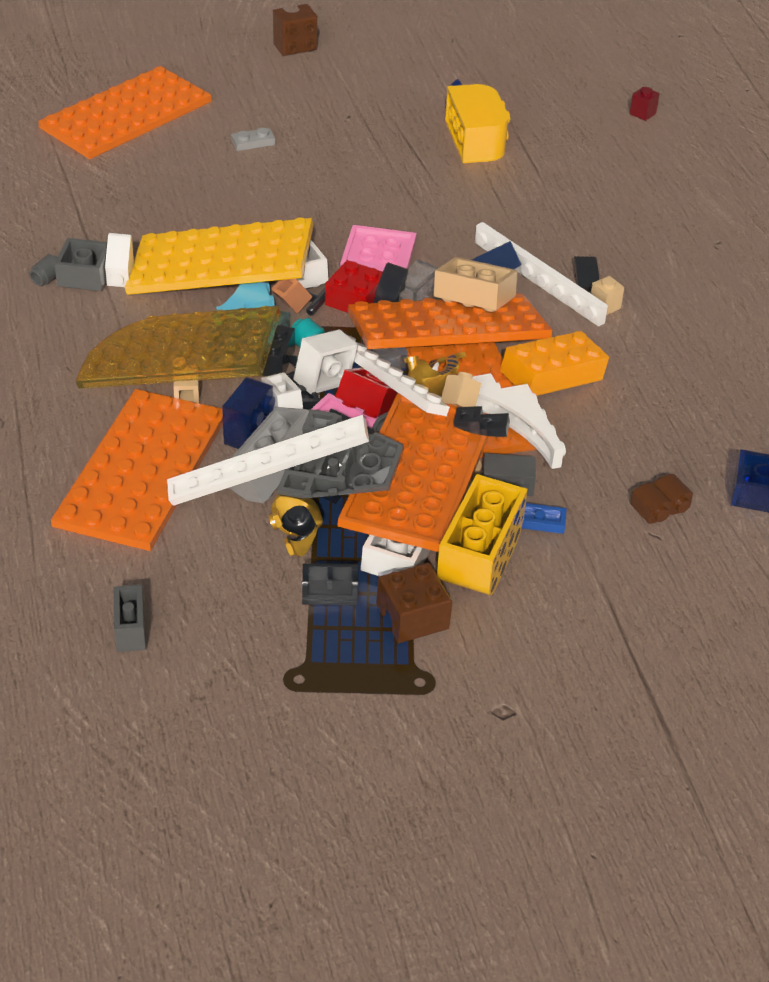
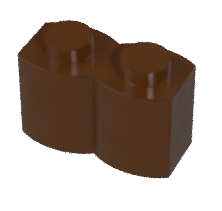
(661, 498)

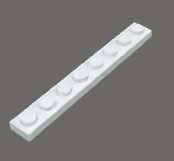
(546, 277)
(401, 383)
(268, 460)

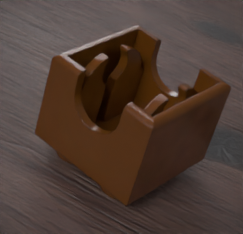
(295, 31)
(415, 602)

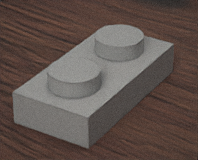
(252, 139)

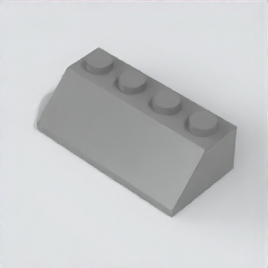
(277, 427)

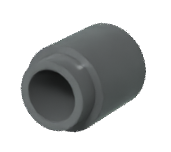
(44, 270)

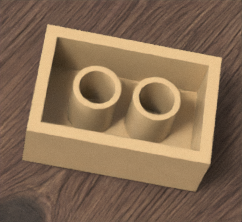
(475, 284)

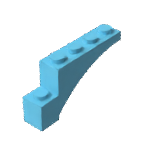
(249, 296)

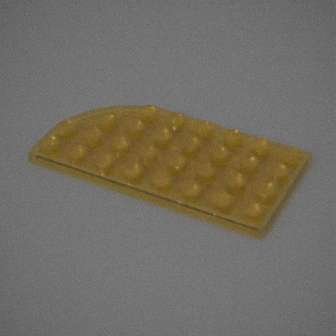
(183, 348)

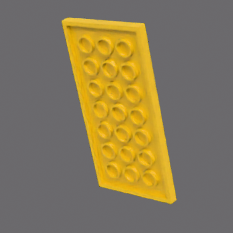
(221, 256)

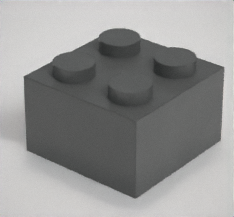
(82, 264)

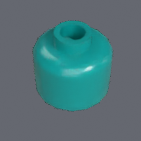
(306, 328)

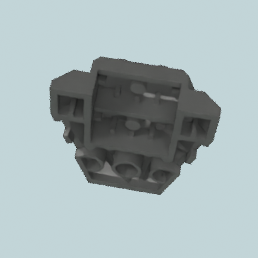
(349, 471)

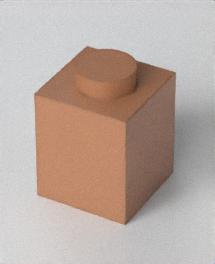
(292, 294)

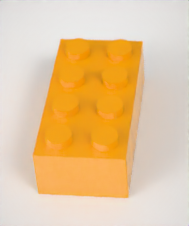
(555, 363)

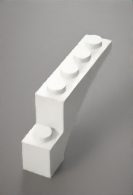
(524, 415)

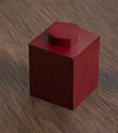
(644, 103)

